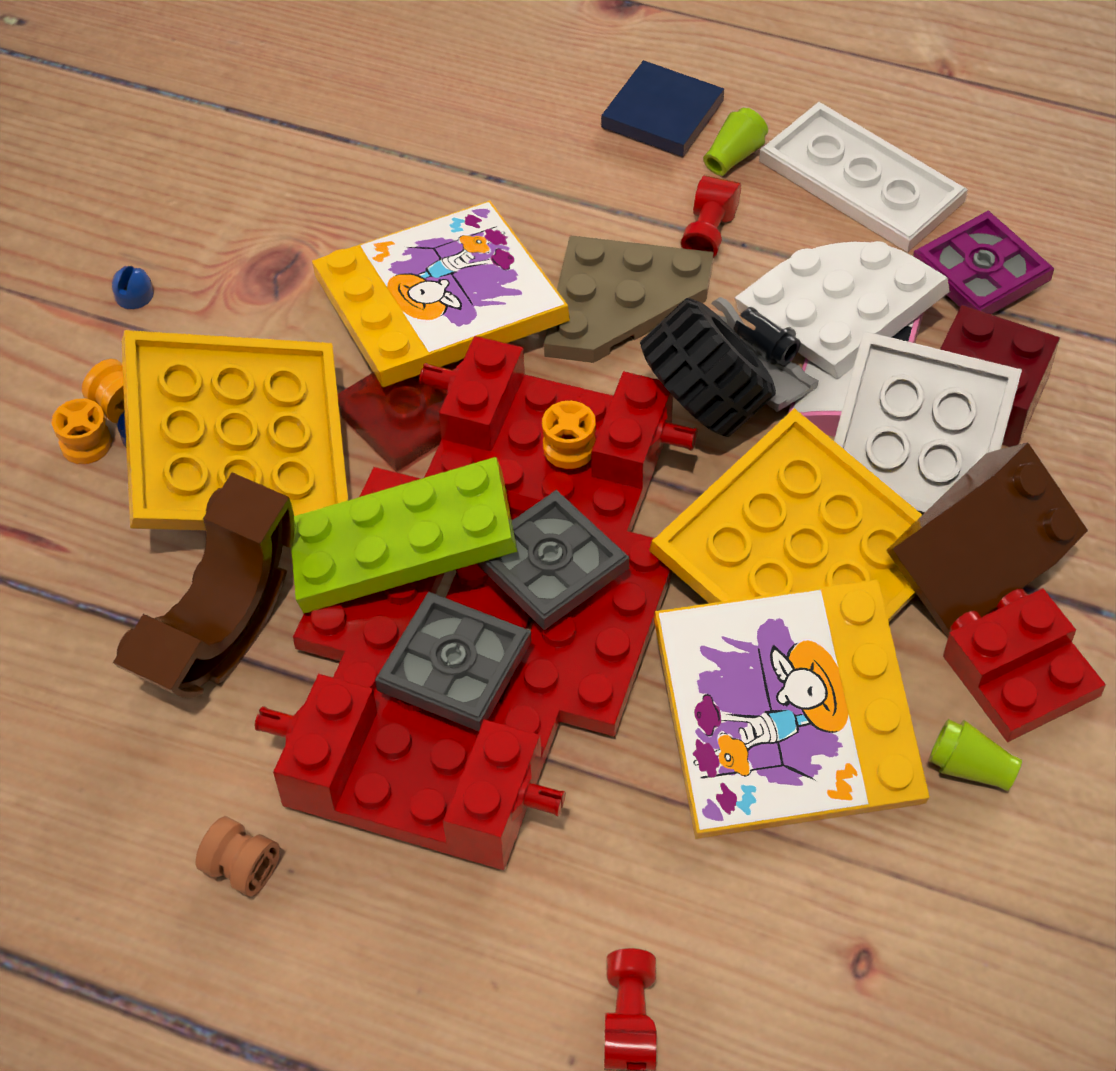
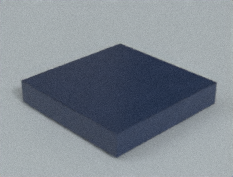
(662, 108)

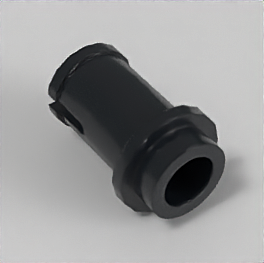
(777, 343)

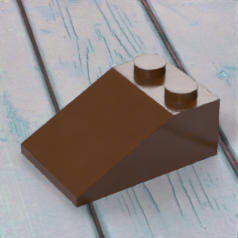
(987, 535)

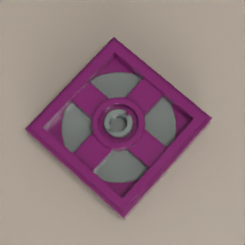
(985, 264)

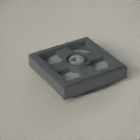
(557, 561)
(453, 661)

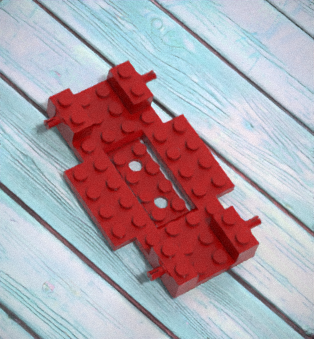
(427, 777)

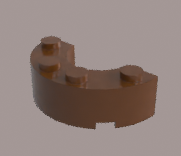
(227, 598)

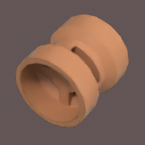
(240, 857)

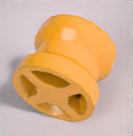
(106, 388)
(577, 426)
(81, 431)

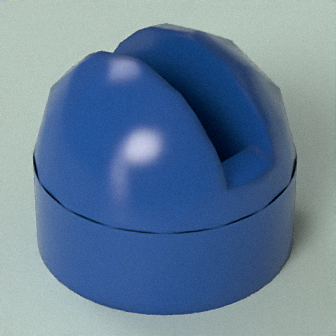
(138, 284)

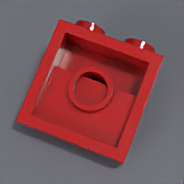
(1021, 663)

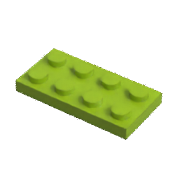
(401, 535)

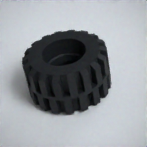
(707, 367)

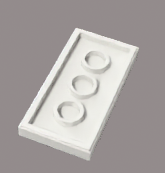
(863, 176)

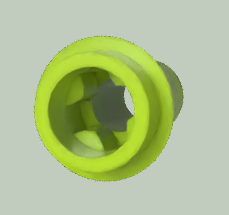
(738, 138)
(973, 756)

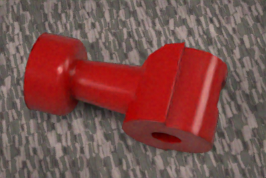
(714, 202)
(629, 1031)

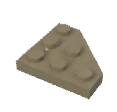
(621, 293)

